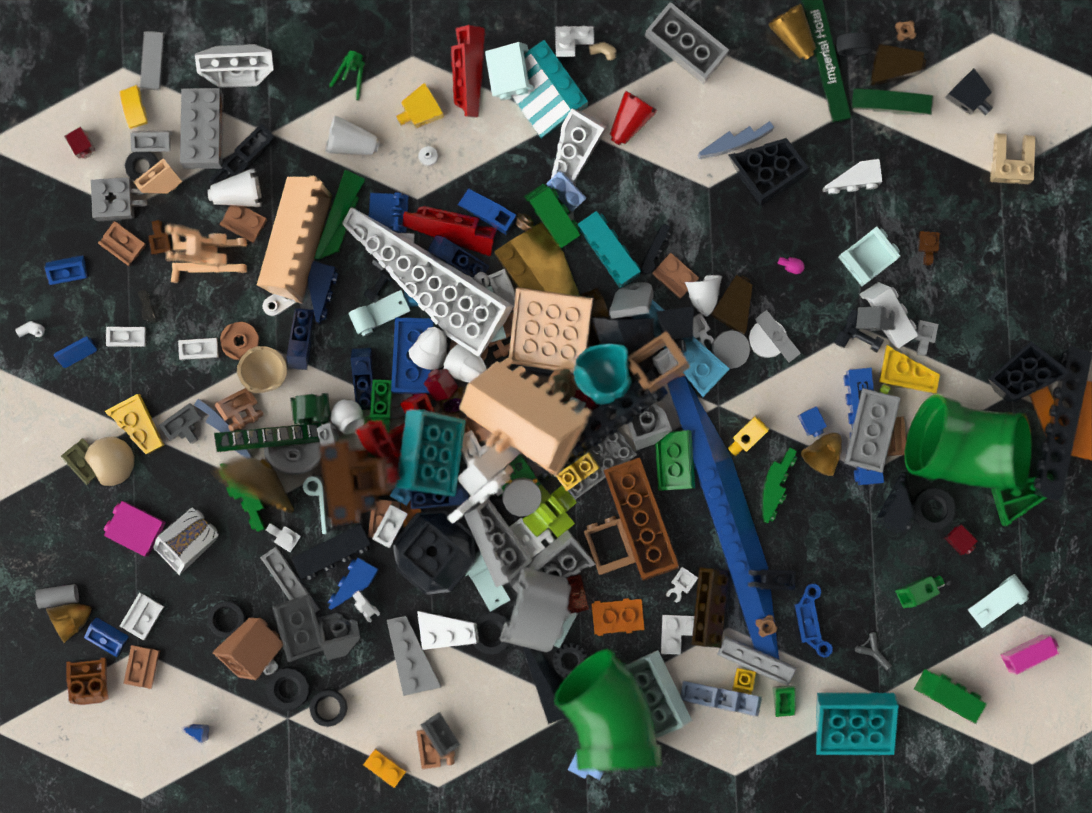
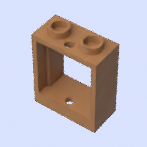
(648, 350)
(615, 564)

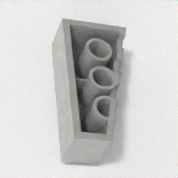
(496, 543)
(560, 558)

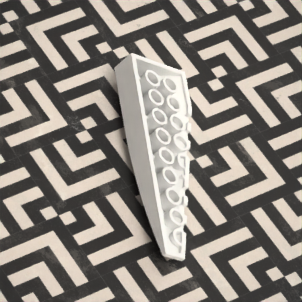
(451, 299)

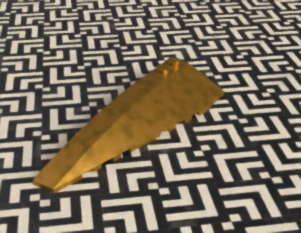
(539, 264)
(257, 478)

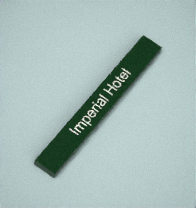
(827, 60)

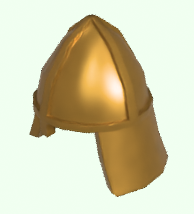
(824, 453)
(68, 619)

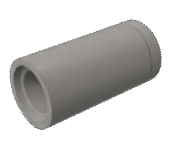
(57, 596)

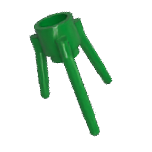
(351, 61)

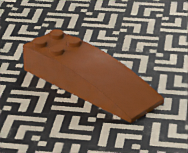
(641, 519)

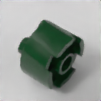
(309, 408)

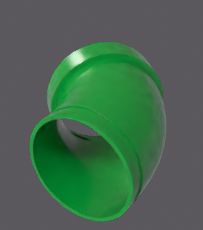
(968, 445)
(609, 715)

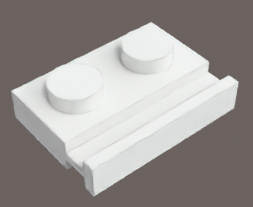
(142, 616)

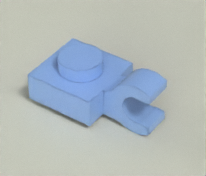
(583, 773)

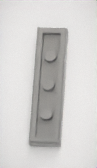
(285, 575)
(756, 661)

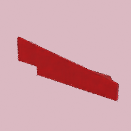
(467, 68)
(455, 227)

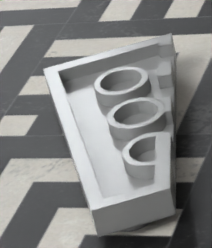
(412, 664)

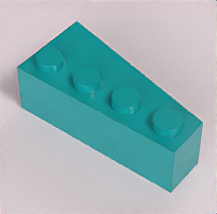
(609, 250)

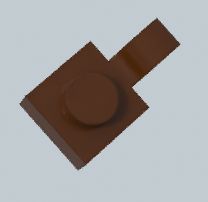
(159, 241)
(928, 244)

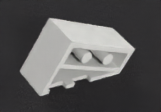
(887, 297)
(486, 467)

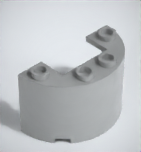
(538, 611)

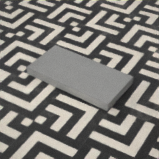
(872, 430)

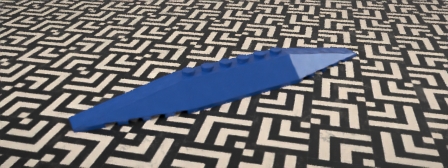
(727, 510)

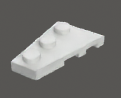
(444, 631)

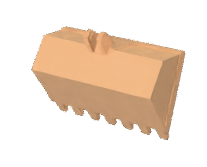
(524, 415)

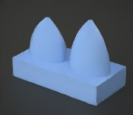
(567, 191)

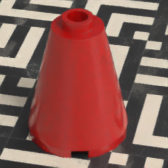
(630, 118)

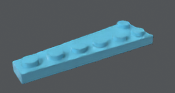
(704, 368)

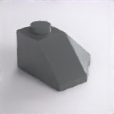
(337, 635)

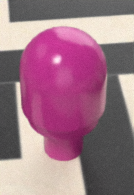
(792, 264)

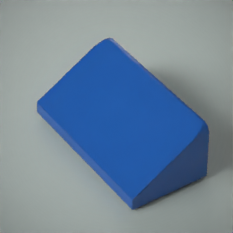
(66, 270)
(75, 352)
(106, 637)
(197, 731)

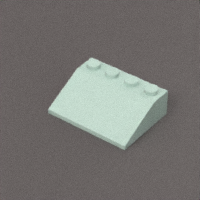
(660, 692)

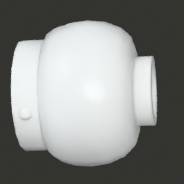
(347, 416)

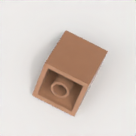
(249, 649)

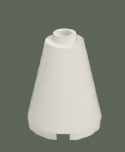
(350, 139)
(237, 190)

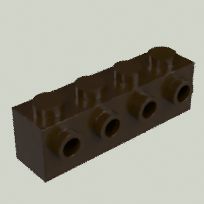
(710, 608)

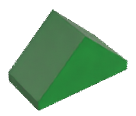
(784, 700)

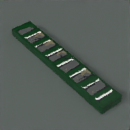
(267, 437)

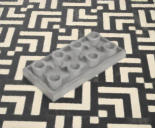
(609, 453)

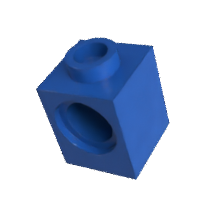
(812, 422)

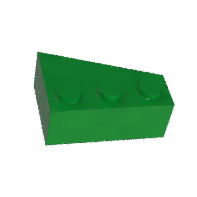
(553, 214)
(1014, 503)
(950, 695)

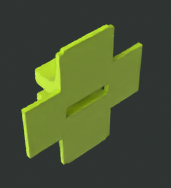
(543, 517)

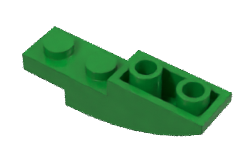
(381, 403)
(772, 492)
(250, 504)

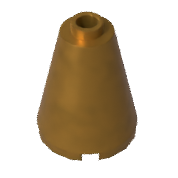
(794, 32)

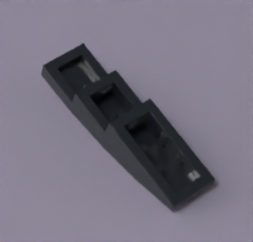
(244, 154)

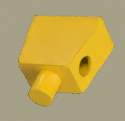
(420, 108)
(755, 429)

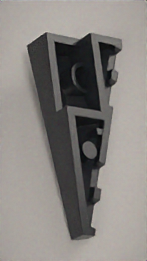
(546, 683)

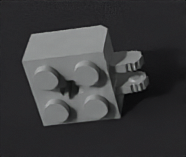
(122, 207)

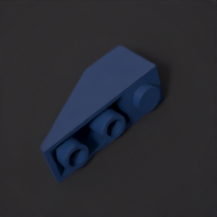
(456, 257)
(320, 283)
(300, 339)
(362, 376)
(430, 500)

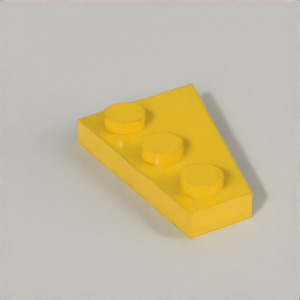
(137, 423)

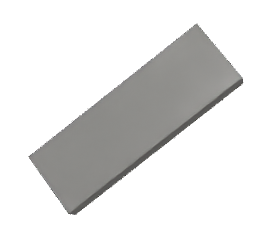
(152, 60)

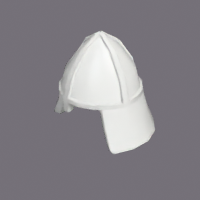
(705, 293)
(430, 349)
(464, 364)

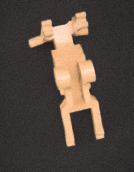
(201, 252)

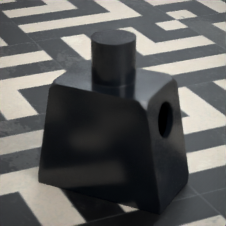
(971, 94)
(678, 325)

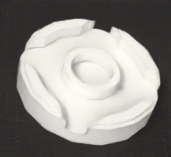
(762, 343)

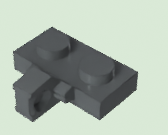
(182, 424)

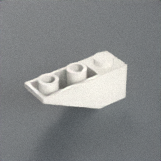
(863, 174)

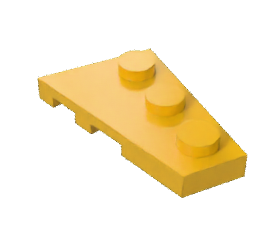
(907, 373)

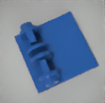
(389, 210)

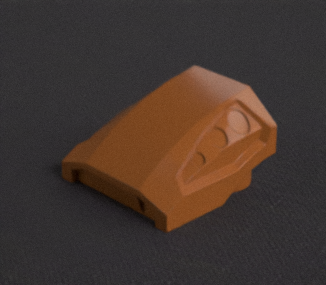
(87, 682)

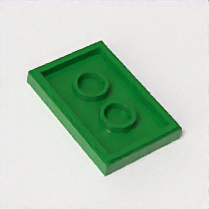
(675, 461)

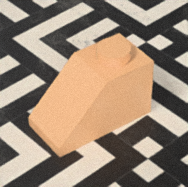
(158, 179)

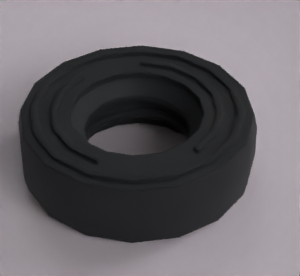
(132, 160)

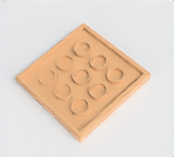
(549, 329)

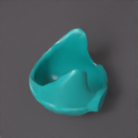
(603, 372)

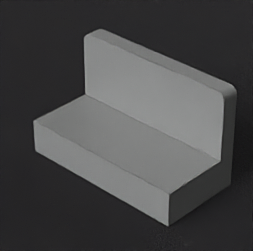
(150, 141)

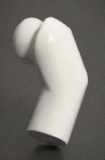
(32, 328)

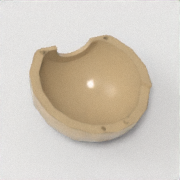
(261, 369)
(110, 460)

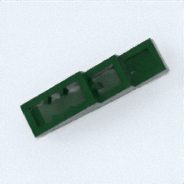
(892, 102)

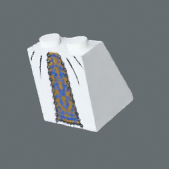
(185, 540)

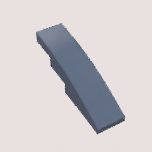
(729, 143)
(218, 423)
(721, 698)

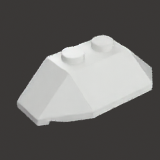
(234, 65)

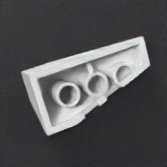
(577, 141)

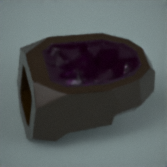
(453, 404)

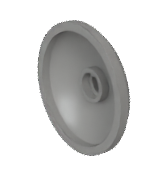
(305, 457)

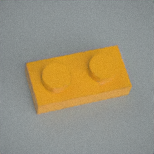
(384, 768)

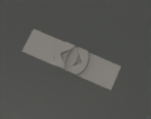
(777, 336)

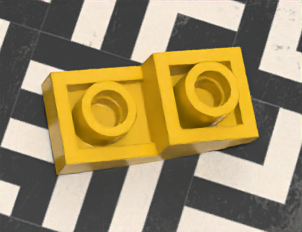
(132, 106)
(578, 471)
(743, 681)

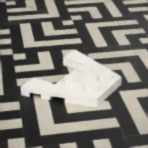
(483, 493)

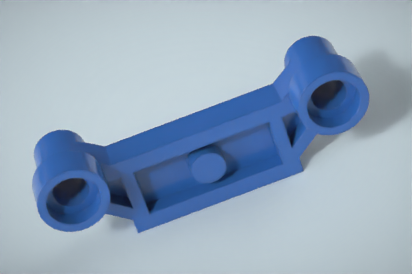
(808, 621)

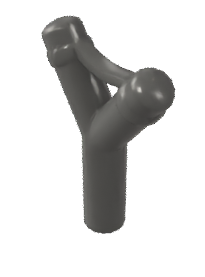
(873, 651)

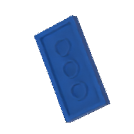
(406, 375)

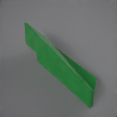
(334, 229)

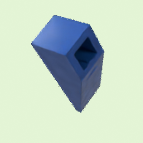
(488, 211)
(358, 579)

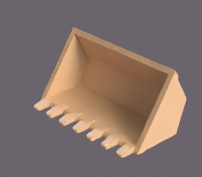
(295, 237)

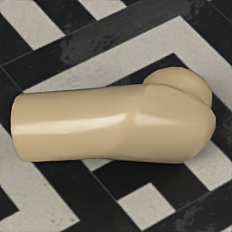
(603, 48)

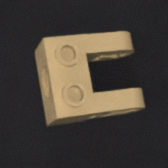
(1013, 170)

